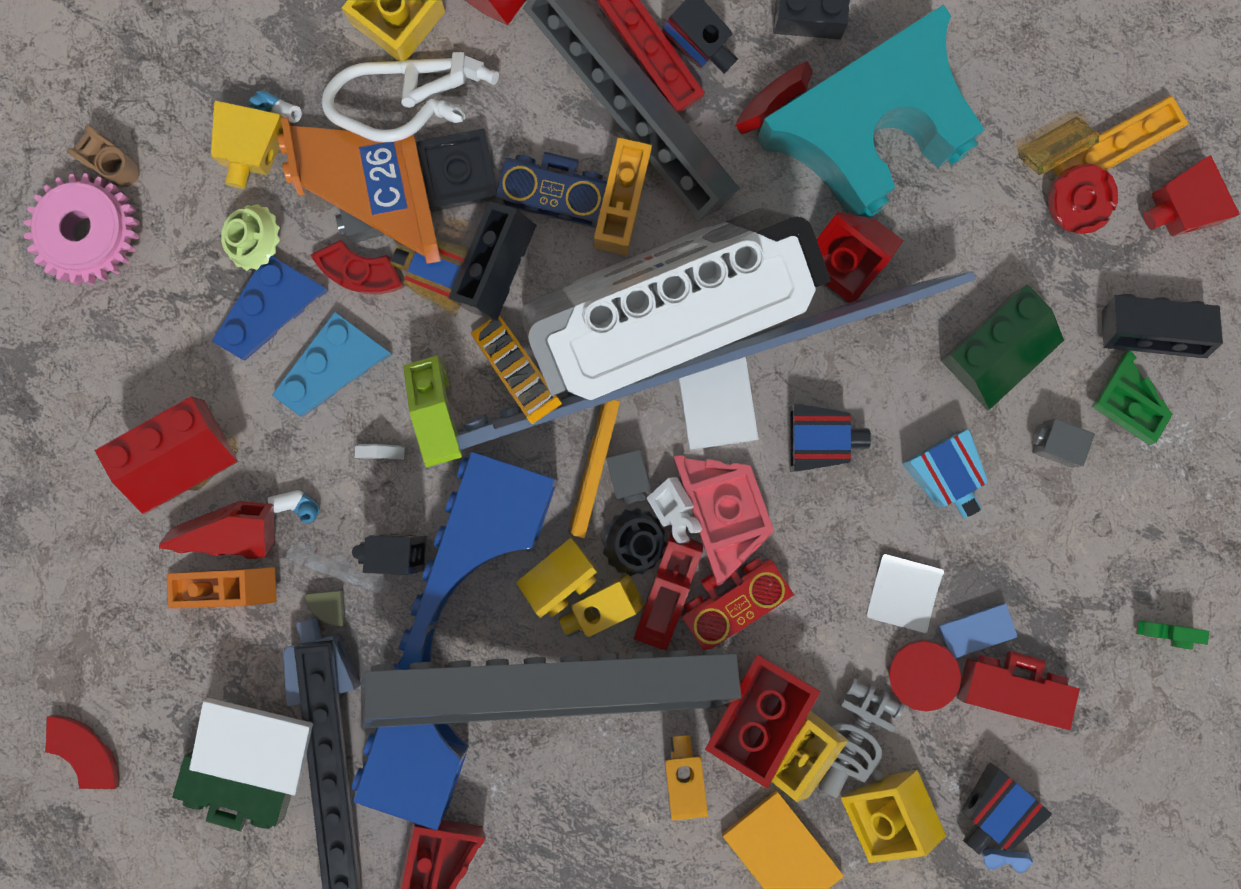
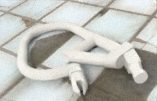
(459, 66)

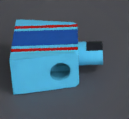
(950, 472)

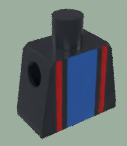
(691, 26)
(823, 437)
(1001, 811)

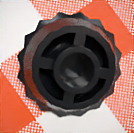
(633, 542)

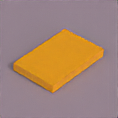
(780, 848)

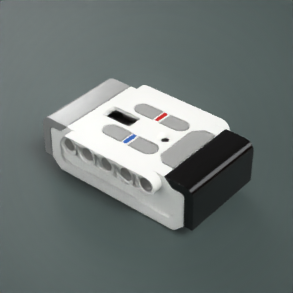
(674, 302)

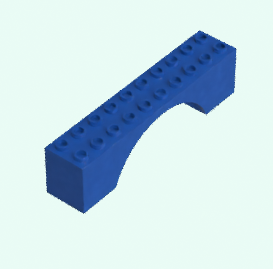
(493, 513)

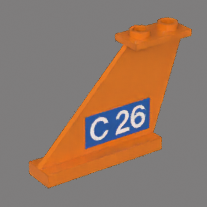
(364, 178)

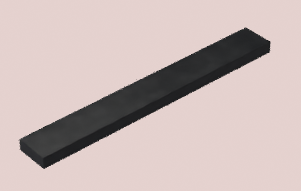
(327, 765)

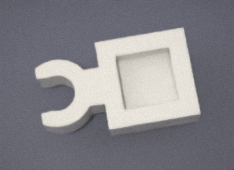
(672, 507)

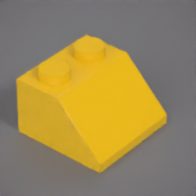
(894, 818)

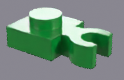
(1180, 636)

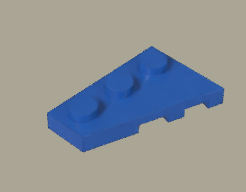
(265, 305)

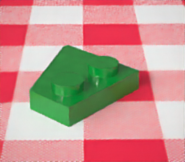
(1133, 401)

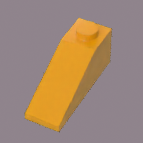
(622, 197)

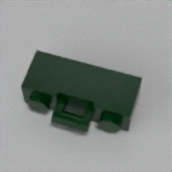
(255, 803)

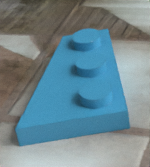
(328, 364)

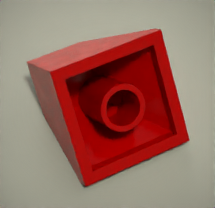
(855, 252)

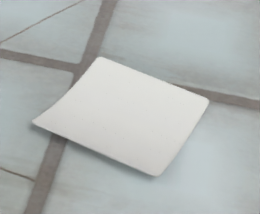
(904, 593)

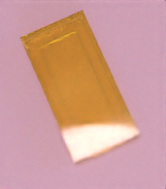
(1058, 145)

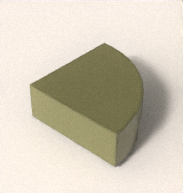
(327, 607)

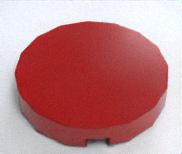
(1083, 198)
(924, 675)

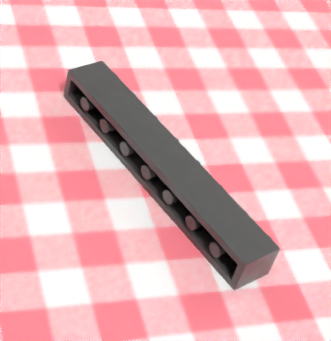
(634, 103)

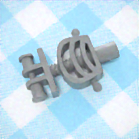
(839, 771)

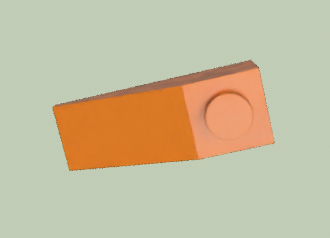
(221, 588)

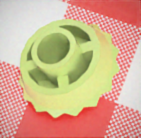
(250, 236)

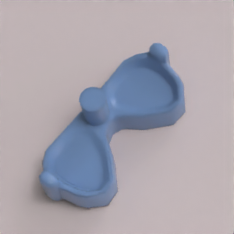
(996, 858)

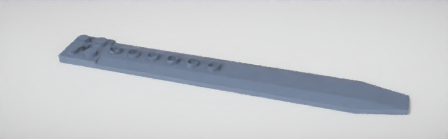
(513, 419)

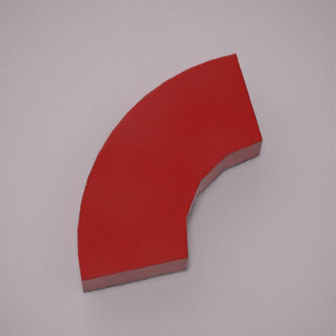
(774, 97)
(357, 272)
(83, 750)

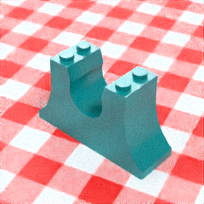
(893, 86)

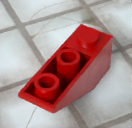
(232, 530)

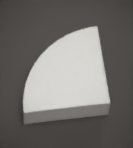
(379, 451)

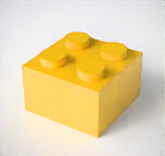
(395, 24)

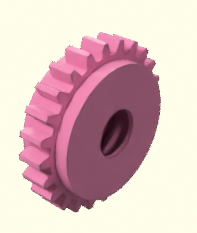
(55, 223)

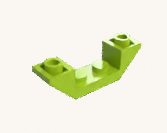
(430, 411)

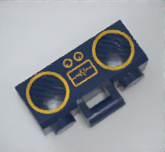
(552, 194)

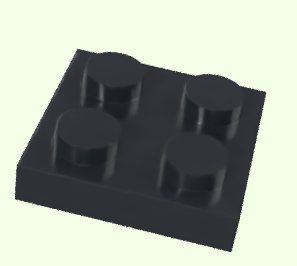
(457, 170)

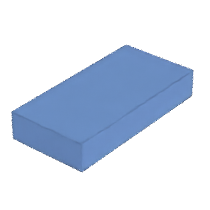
(977, 630)

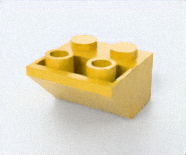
(556, 578)
(809, 758)

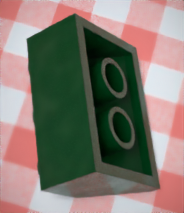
(1005, 346)

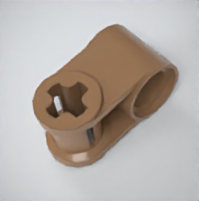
(101, 155)

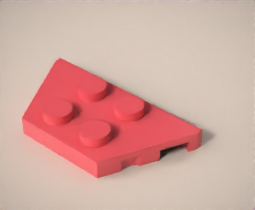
(728, 509)

